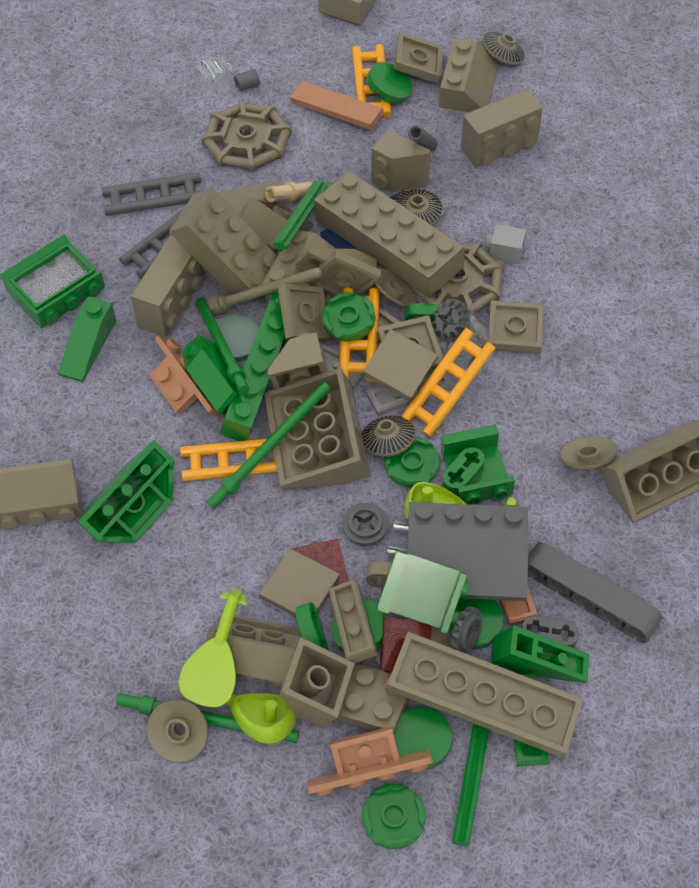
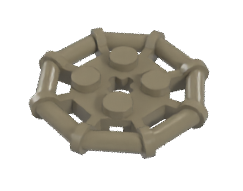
(250, 119)
(471, 280)

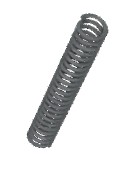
(422, 137)

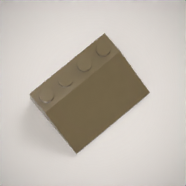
(326, 442)

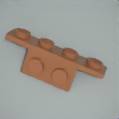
(176, 381)
(365, 758)

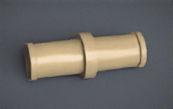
(288, 191)

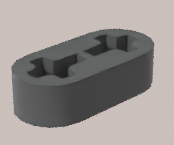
(552, 629)

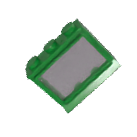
(52, 281)

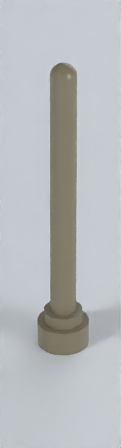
(220, 302)

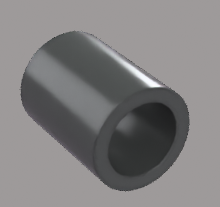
(247, 80)

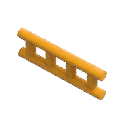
(360, 73)
(369, 345)
(446, 365)
(222, 450)

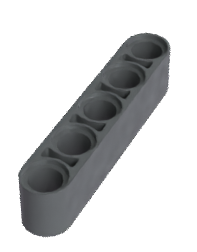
(594, 592)

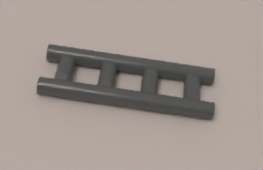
(141, 186)
(151, 240)

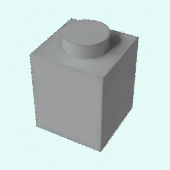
(506, 243)

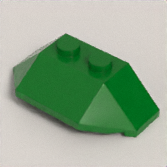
(132, 498)

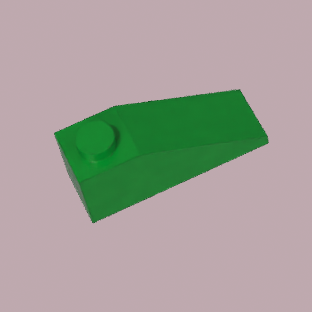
(87, 338)
(209, 372)
(531, 653)

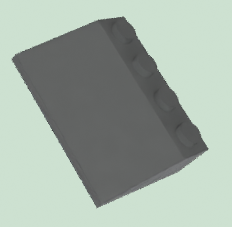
(475, 539)

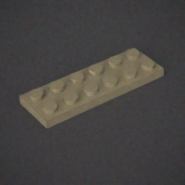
(485, 694)

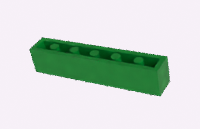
(262, 355)

